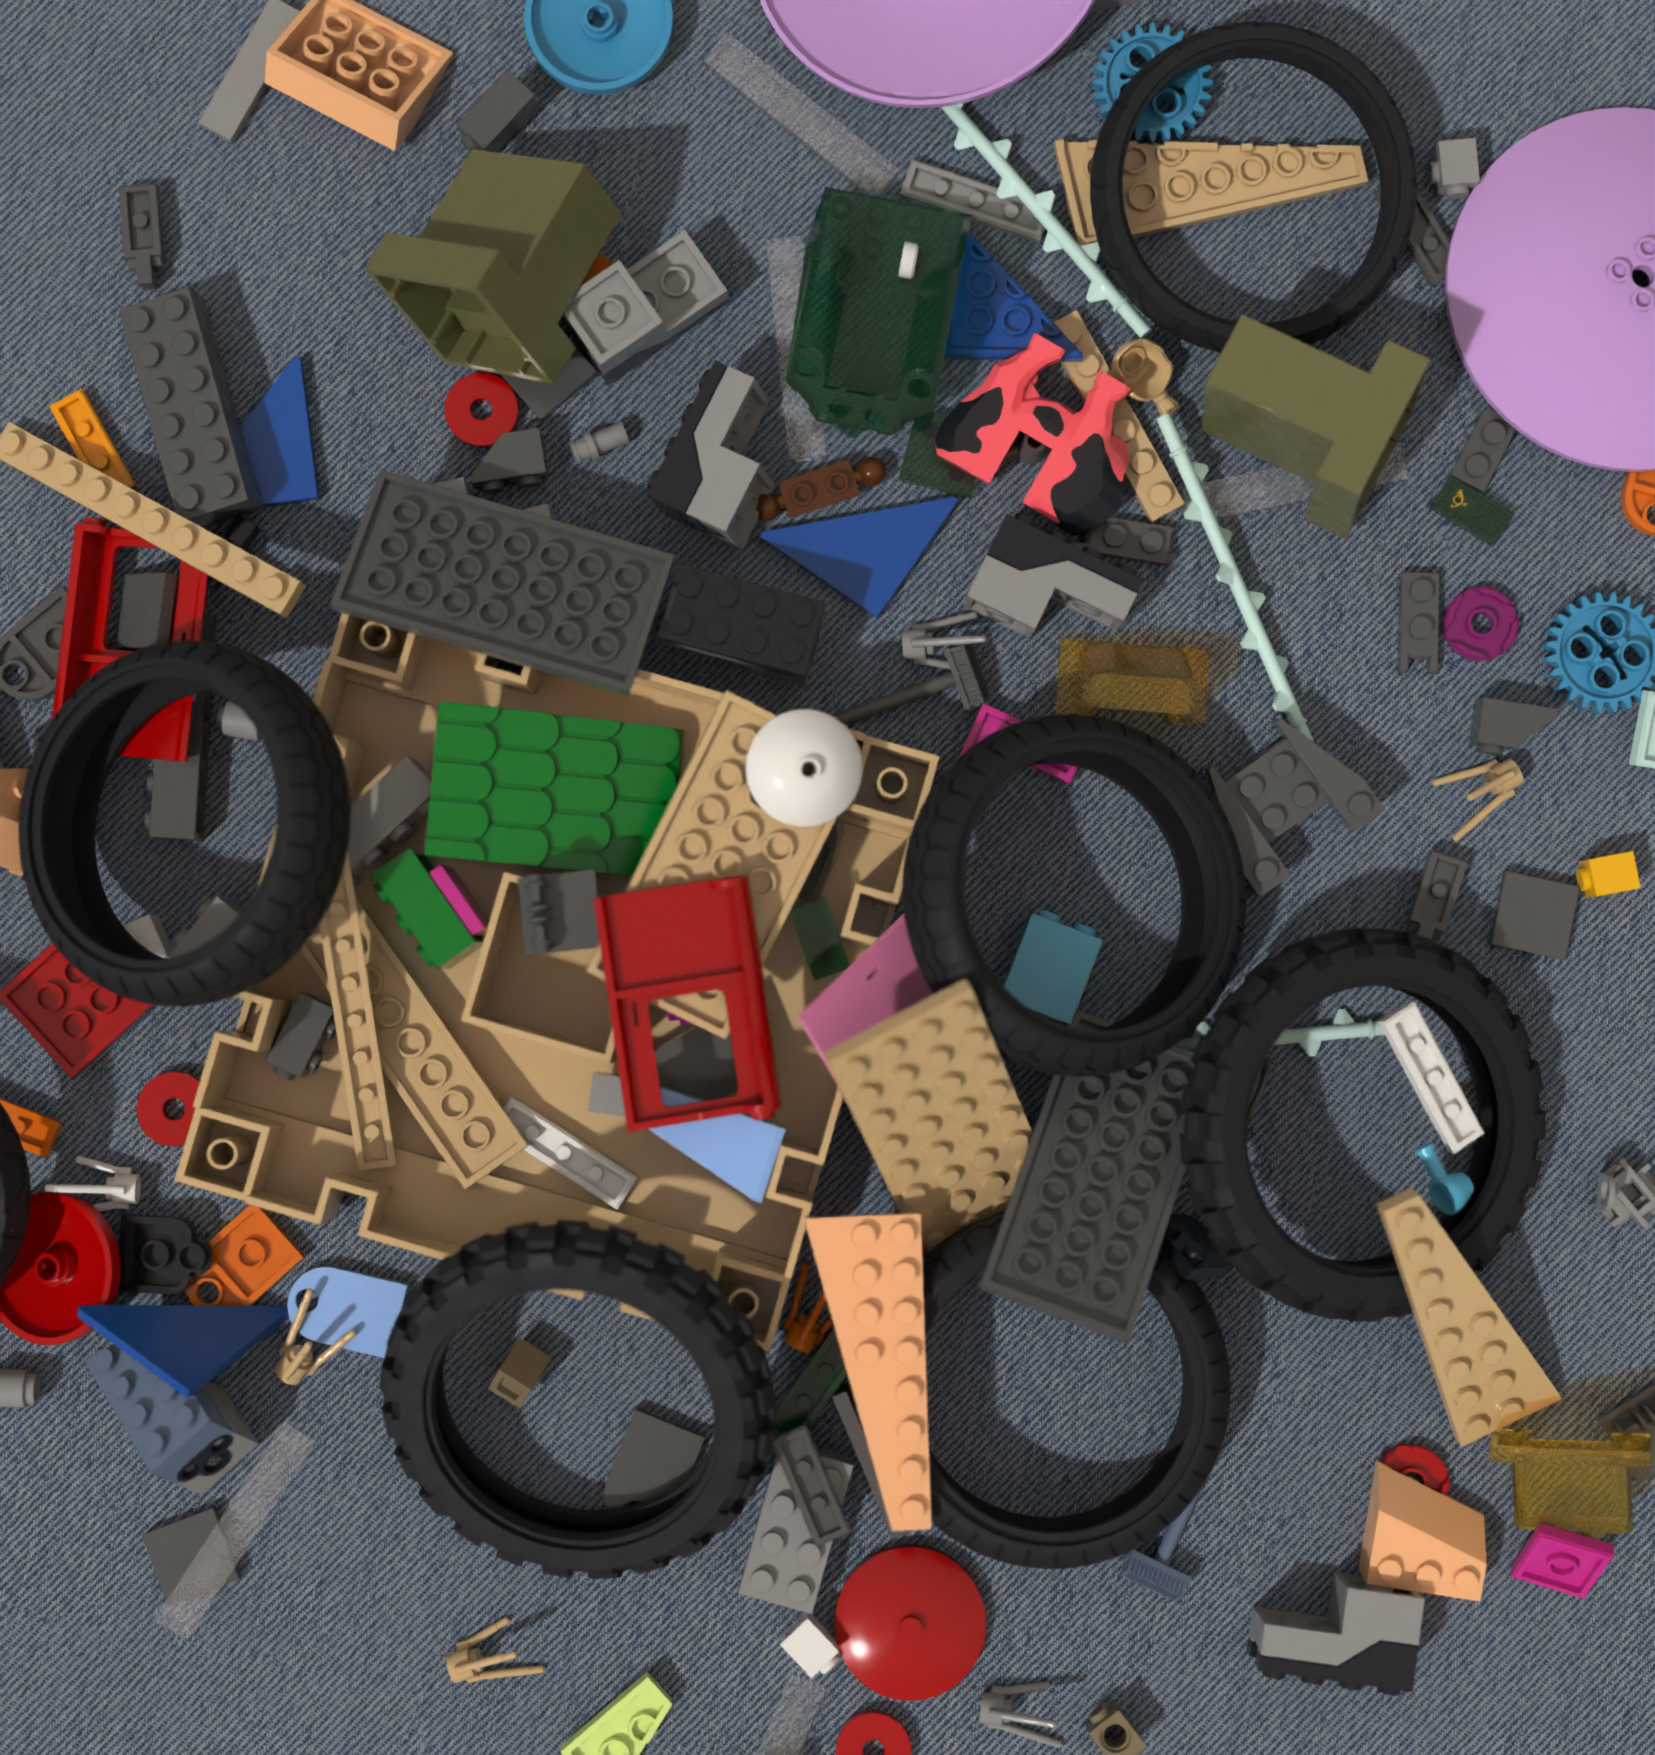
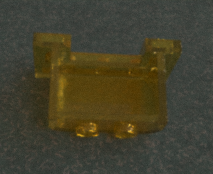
(1132, 679)
(1572, 1481)

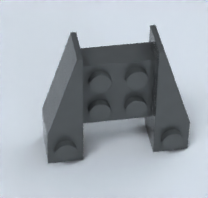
(1280, 792)

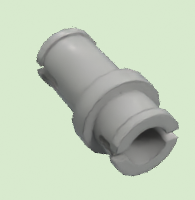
(598, 442)

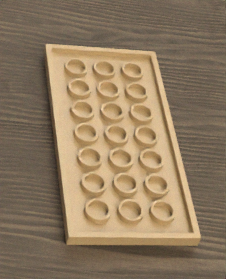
(721, 832)
(936, 1111)

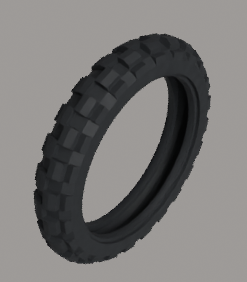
(1224, 1079)
(612, 1266)

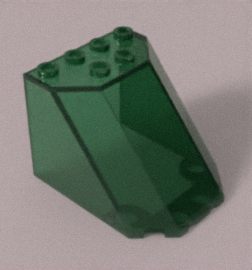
(862, 337)

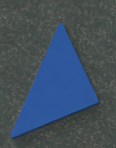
(996, 315)
(282, 442)
(864, 552)
(183, 1342)

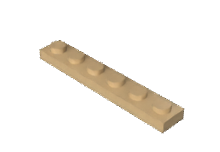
(1145, 470)

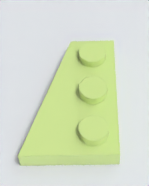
(624, 1723)

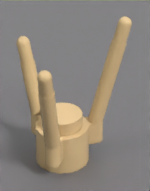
(1500, 779)
(297, 1360)
(469, 1664)

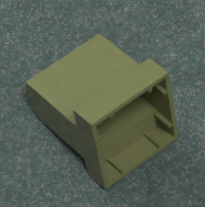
(500, 263)
(1313, 414)

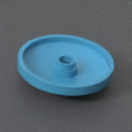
(599, 43)

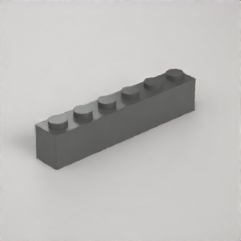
(181, 787)

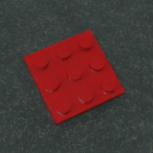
(68, 1010)

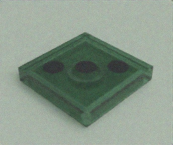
(925, 468)

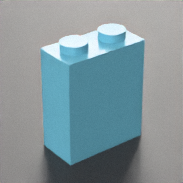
(1052, 965)

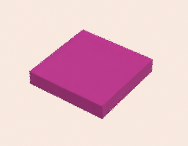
(460, 900)
(1562, 1560)

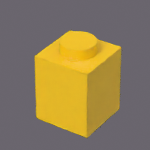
(1608, 874)

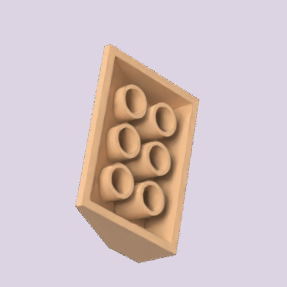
(357, 68)

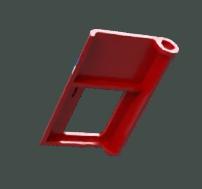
(86, 630)
(677, 945)

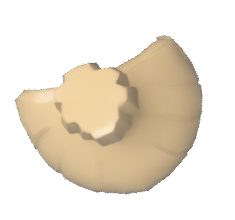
(1146, 371)

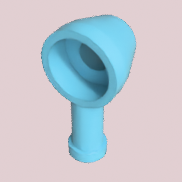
(1446, 1190)

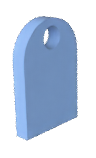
(348, 1303)

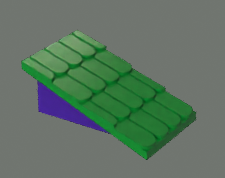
(548, 788)

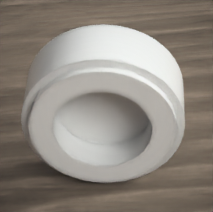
(908, 260)

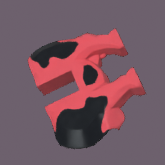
(1087, 463)

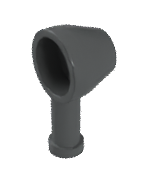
(1025, 453)

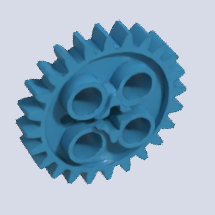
(1152, 121)
(1578, 674)

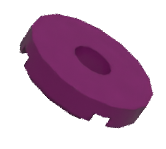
(1461, 635)

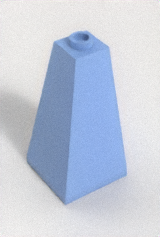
(729, 1146)

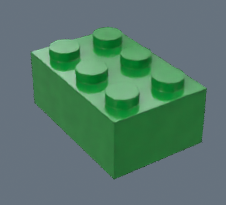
(424, 910)

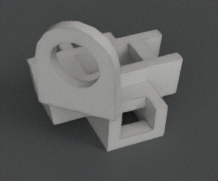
(1622, 1197)

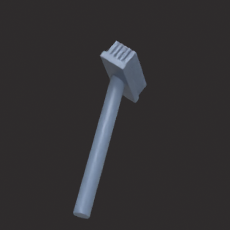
(1155, 1572)

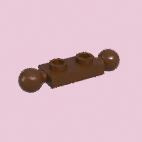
(821, 488)

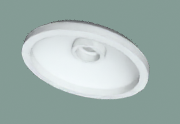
(777, 760)

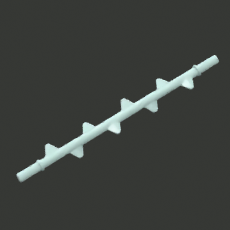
(1041, 207)
(1228, 572)
(1308, 1037)

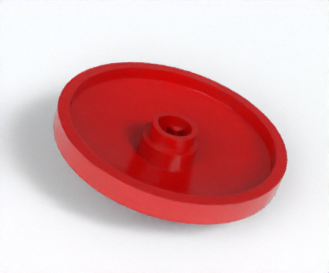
(62, 1264)
(910, 1622)

